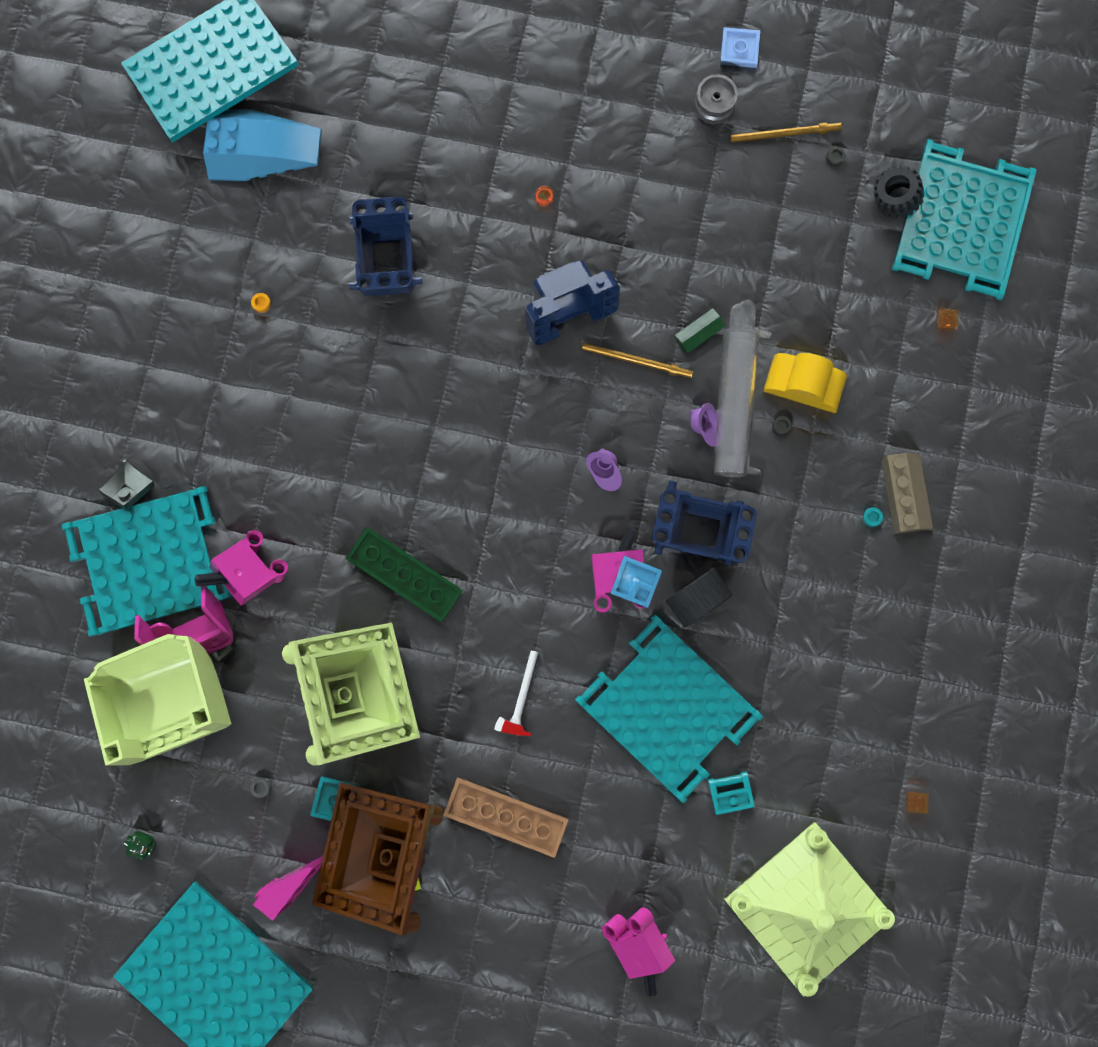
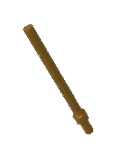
(821, 128)
(672, 369)

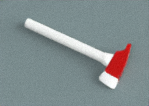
(514, 725)

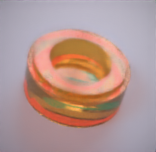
(544, 196)

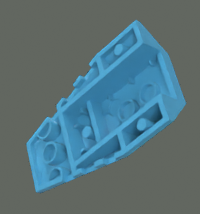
(256, 144)

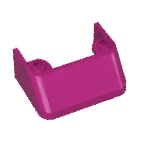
(210, 630)

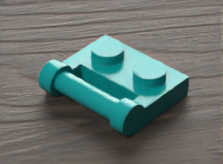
(733, 799)

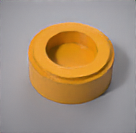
(261, 302)

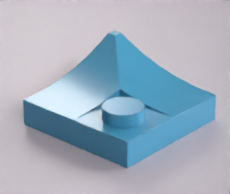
(636, 581)

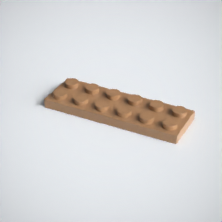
(506, 817)

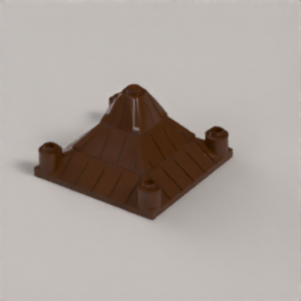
(375, 857)

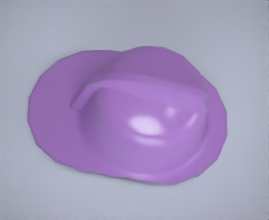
(704, 422)
(604, 469)

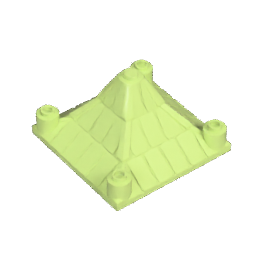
(353, 692)
(809, 909)

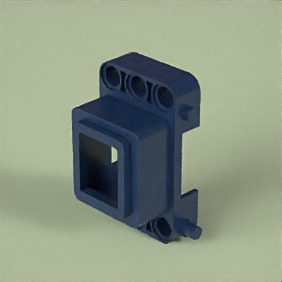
(382, 227)
(567, 294)
(729, 520)

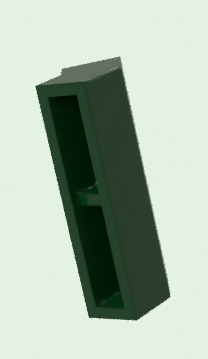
(699, 331)

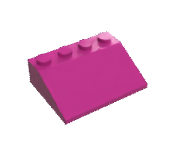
(282, 892)

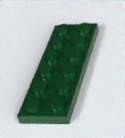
(404, 574)

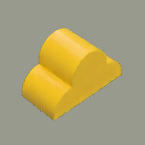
(806, 380)

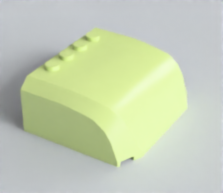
(155, 699)

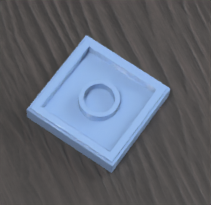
(740, 47)

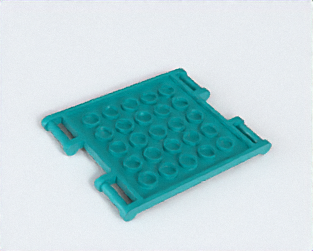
(966, 219)
(144, 560)
(669, 708)

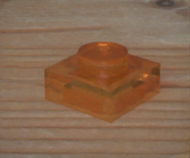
(947, 319)
(917, 802)

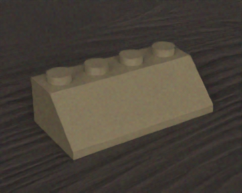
(906, 493)

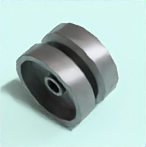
(715, 99)

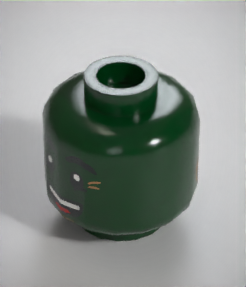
(139, 845)

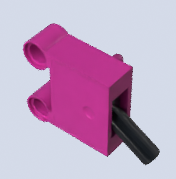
(606, 567)
(243, 570)
(641, 948)

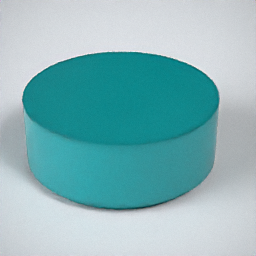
(872, 517)

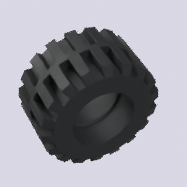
(894, 179)

